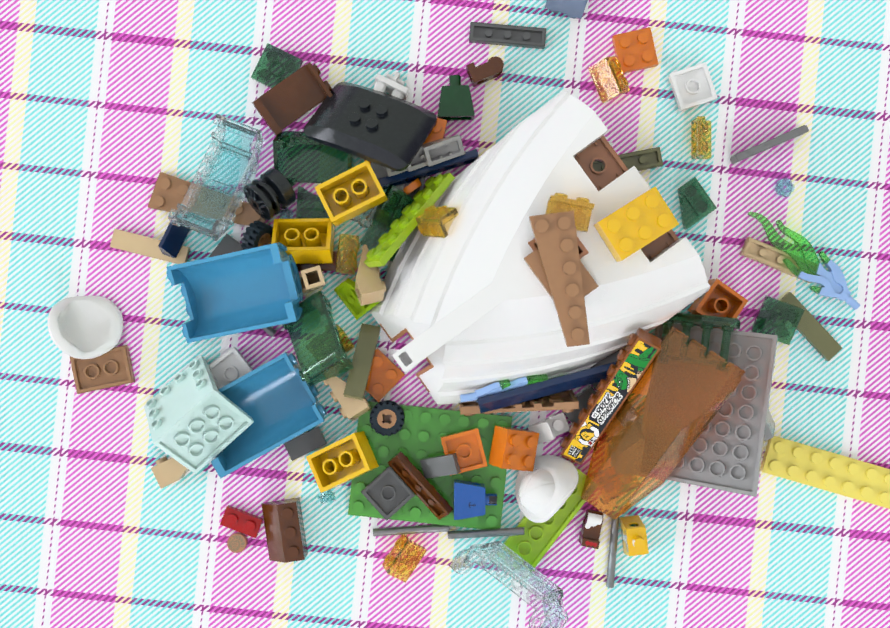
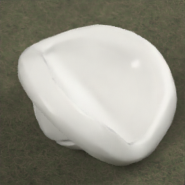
(85, 326)
(545, 488)

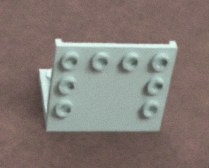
(194, 418)

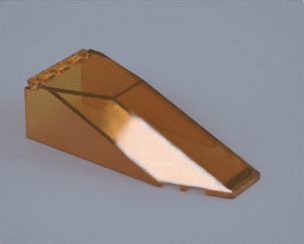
(658, 423)

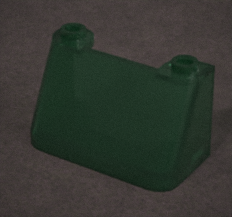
(306, 159)
(318, 341)

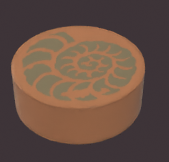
(237, 542)

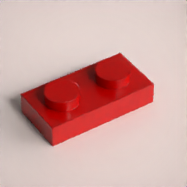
(241, 521)

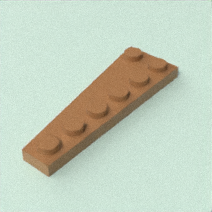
(172, 190)
(559, 255)
(562, 401)

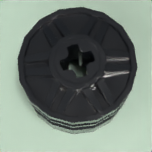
(270, 193)

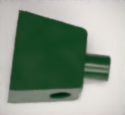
(455, 101)

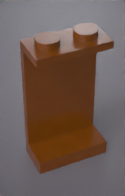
(292, 97)

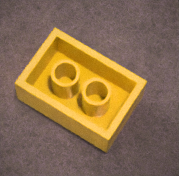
(351, 193)
(636, 224)
(306, 239)
(342, 461)

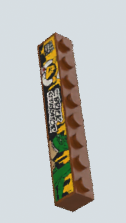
(610, 396)

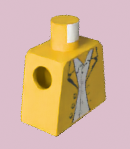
(633, 537)

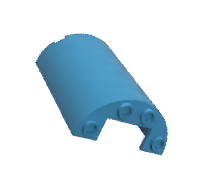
(238, 291)
(279, 407)

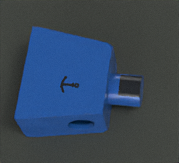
(471, 499)

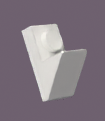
(550, 427)

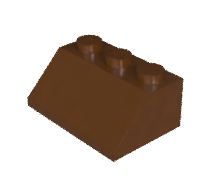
(285, 530)

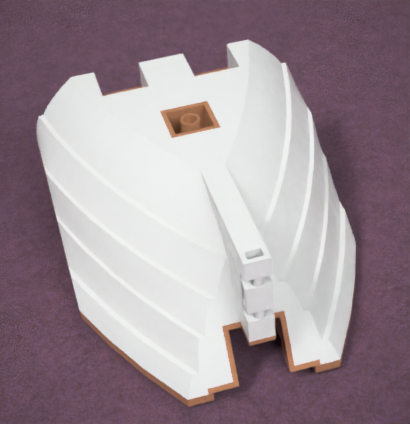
(475, 298)

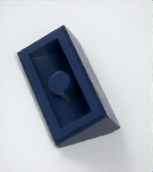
(173, 240)

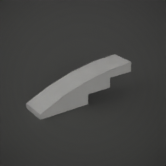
(434, 153)

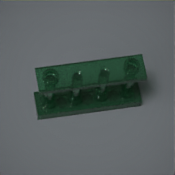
(707, 323)

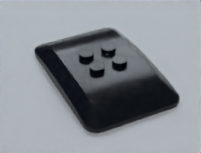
(371, 125)

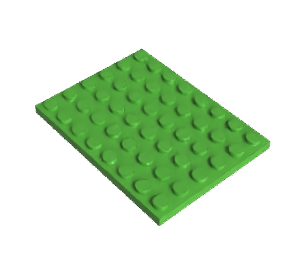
(419, 440)

